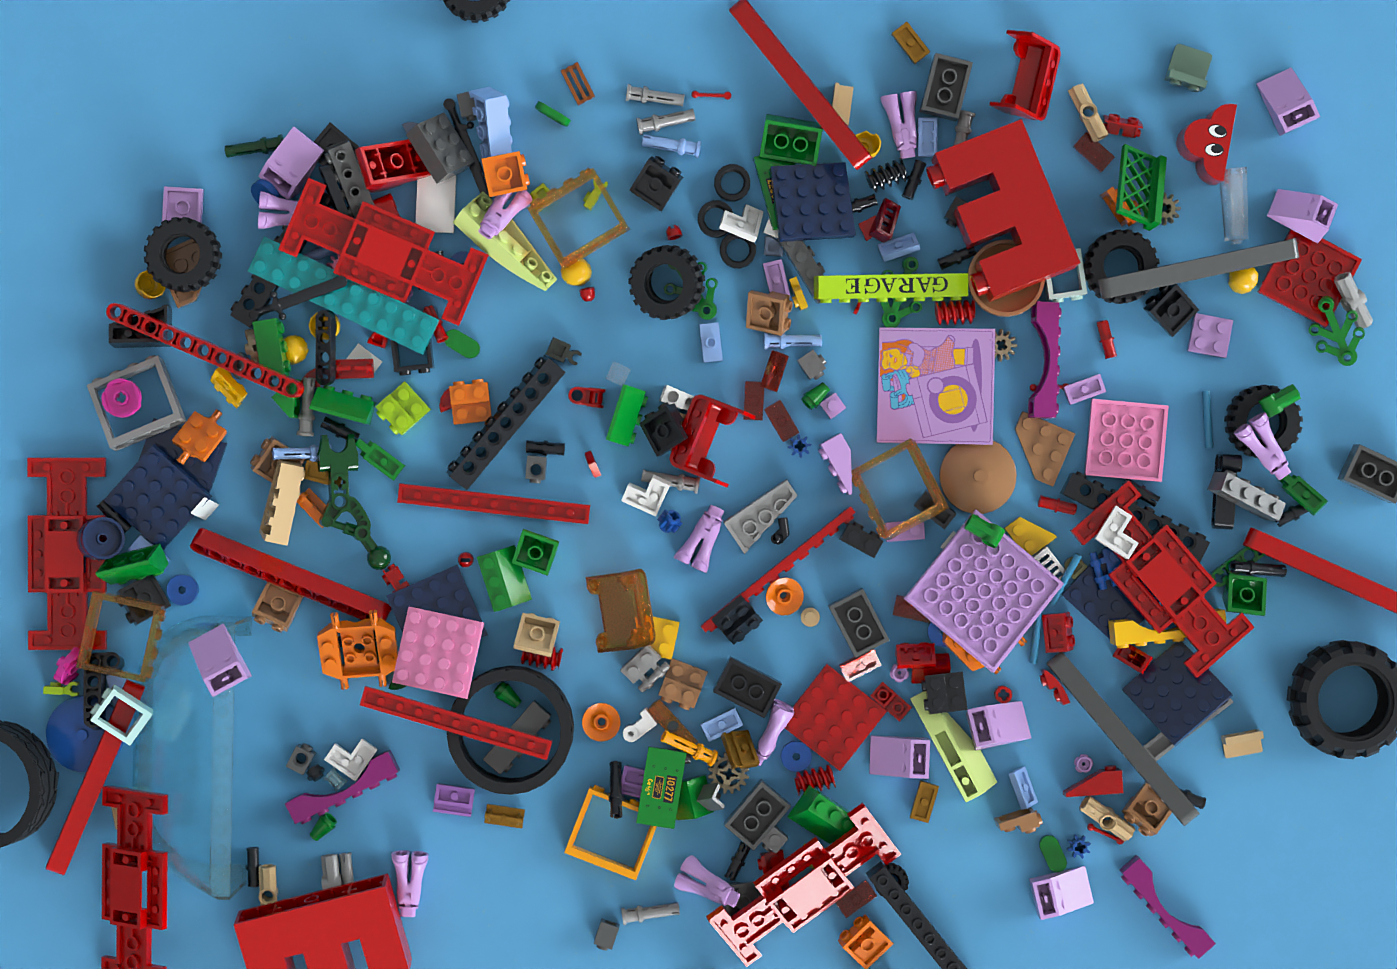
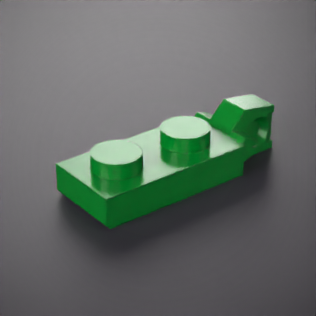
(380, 459)
(1303, 493)

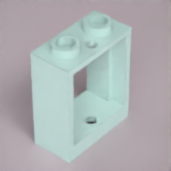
(1075, 295)
(129, 737)

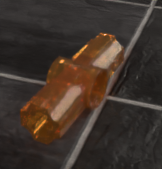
(664, 716)

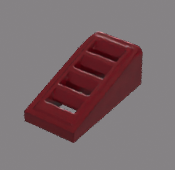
(882, 232)

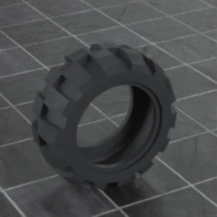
(1305, 691)

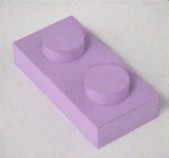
(776, 277)
(1084, 389)
(912, 534)

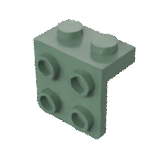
(1188, 68)

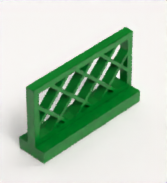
(1153, 190)

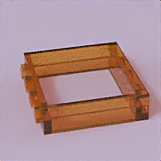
(555, 194)
(940, 503)
(91, 626)

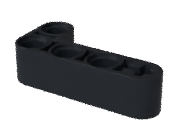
(1223, 510)
(97, 691)

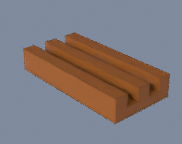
(570, 69)

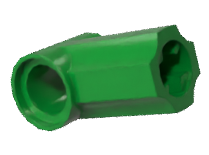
(1276, 402)
(988, 532)

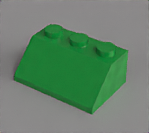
(791, 140)
(271, 346)
(343, 404)
(626, 415)
(133, 565)
(503, 579)
(821, 816)

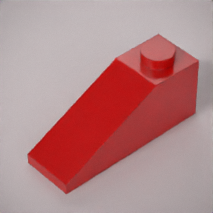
(1098, 783)

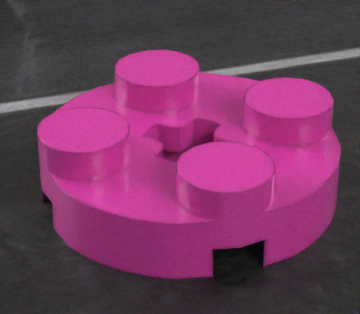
(112, 392)
(67, 668)

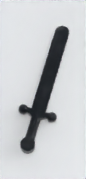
(476, 167)
(296, 298)

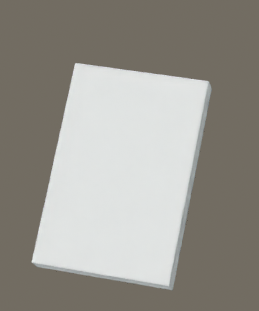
(436, 204)

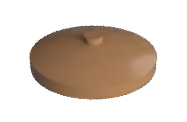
(1008, 305)
(977, 477)

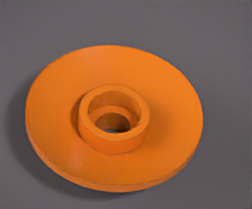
(790, 602)
(594, 729)

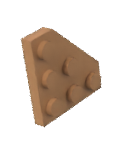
(183, 259)
(1043, 446)

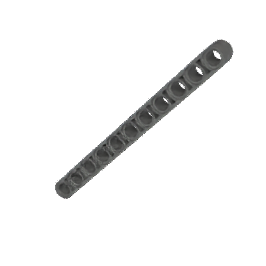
(1198, 268)
(1123, 738)

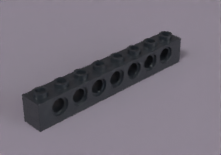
(249, 292)
(466, 477)
(1072, 490)
(913, 918)

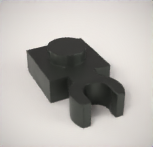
(560, 350)

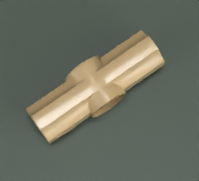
(1083, 102)
(1098, 812)
(267, 882)

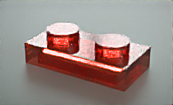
(1093, 152)
(906, 610)
(861, 665)

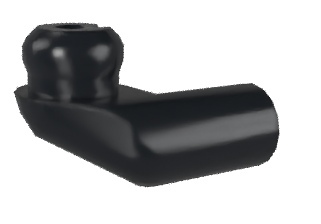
(782, 533)

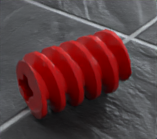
(955, 312)
(554, 660)
(814, 779)

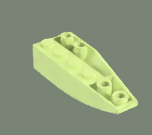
(508, 247)
(957, 751)

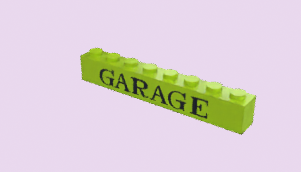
(890, 286)

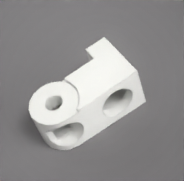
(672, 395)
(634, 731)

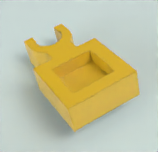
(798, 298)

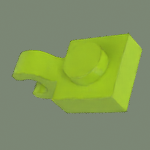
(591, 197)
(58, 689)

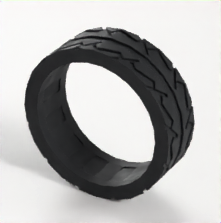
(41, 777)
(516, 785)

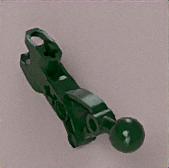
(338, 466)

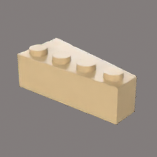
(282, 502)

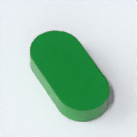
(553, 114)
(462, 344)
(1052, 853)

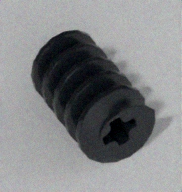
(886, 175)

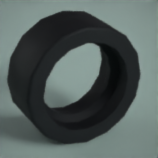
(732, 168)
(701, 217)
(736, 264)

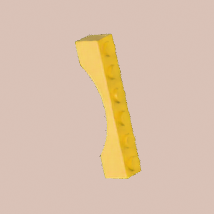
(1129, 632)

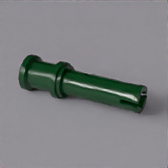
(264, 145)

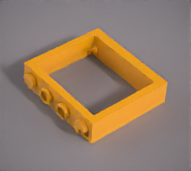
(599, 860)

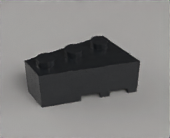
(125, 337)

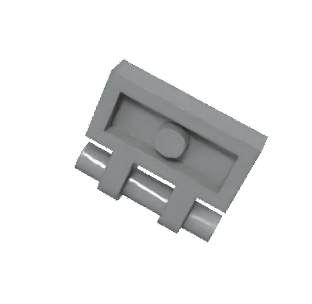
(640, 664)

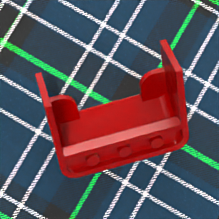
(1034, 76)
(700, 426)

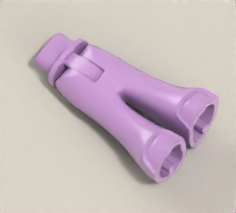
(903, 133)
(271, 202)
(497, 218)
(1271, 455)
(706, 529)
(779, 717)
(715, 888)
(409, 891)

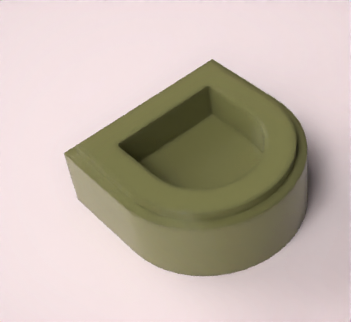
(1079, 569)

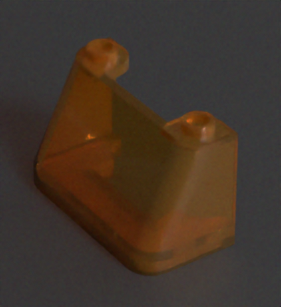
(624, 610)

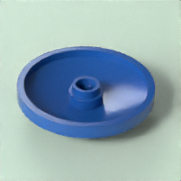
(70, 738)

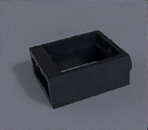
(406, 370)

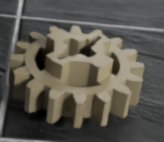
(740, 775)

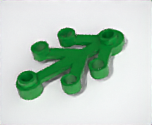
(708, 302)
(893, 310)
(1338, 335)

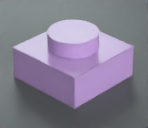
(832, 405)

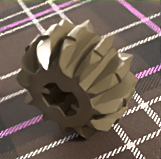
(1171, 209)
(1007, 344)

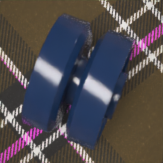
(112, 536)

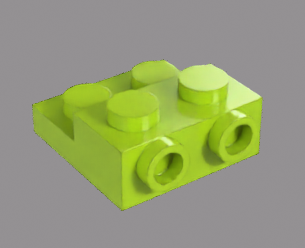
(402, 409)

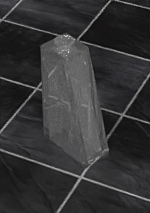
(1235, 205)

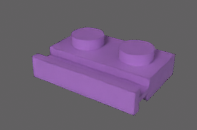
(632, 781)
(454, 800)

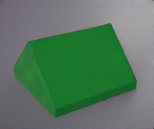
(289, 405)
(535, 552)
(1245, 595)
(688, 806)

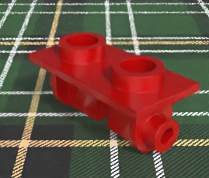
(1129, 126)
(354, 368)
(393, 576)

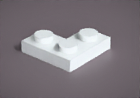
(744, 226)
(647, 500)
(1112, 533)
(351, 763)

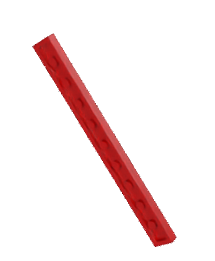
(493, 503)
(787, 563)
(456, 722)

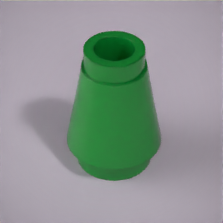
(814, 396)
(506, 694)
(323, 826)

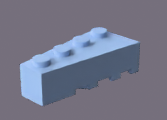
(493, 120)

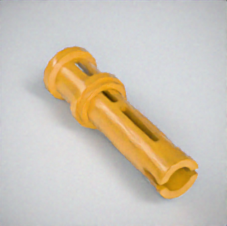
(696, 752)

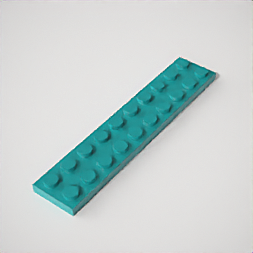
(354, 301)

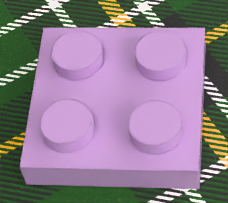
(182, 203)
(1210, 335)

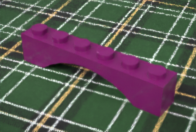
(1045, 320)
(306, 805)
(1141, 877)

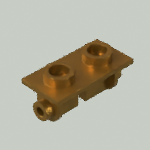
(504, 816)

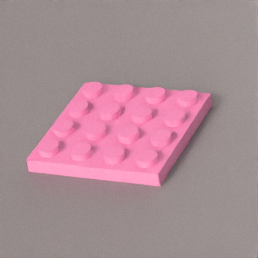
(1126, 440)
(438, 652)

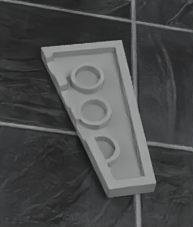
(751, 521)

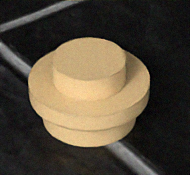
(810, 617)

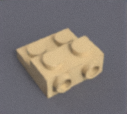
(536, 634)

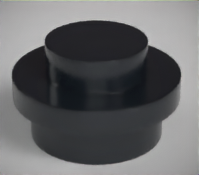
(315, 773)

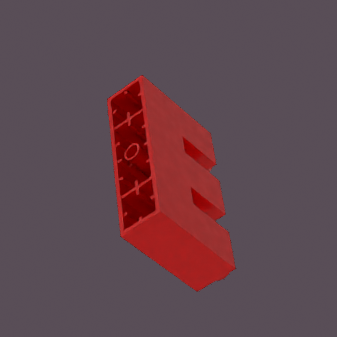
(1018, 206)
(323, 925)

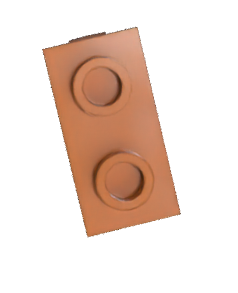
(312, 505)

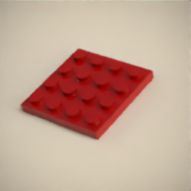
(1306, 279)
(834, 717)

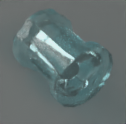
(335, 779)

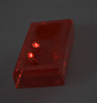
(774, 371)
(754, 400)
(781, 421)
(856, 898)

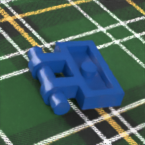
(1111, 562)

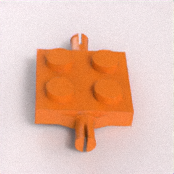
(199, 436)

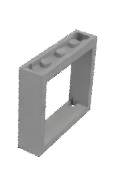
(147, 430)

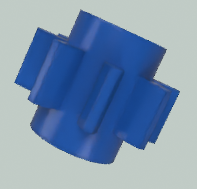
(803, 441)
(669, 521)
(1083, 849)

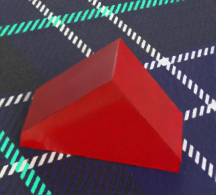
(1133, 658)

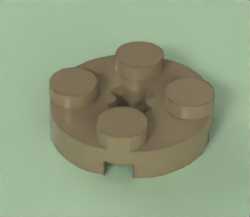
(250, 347)

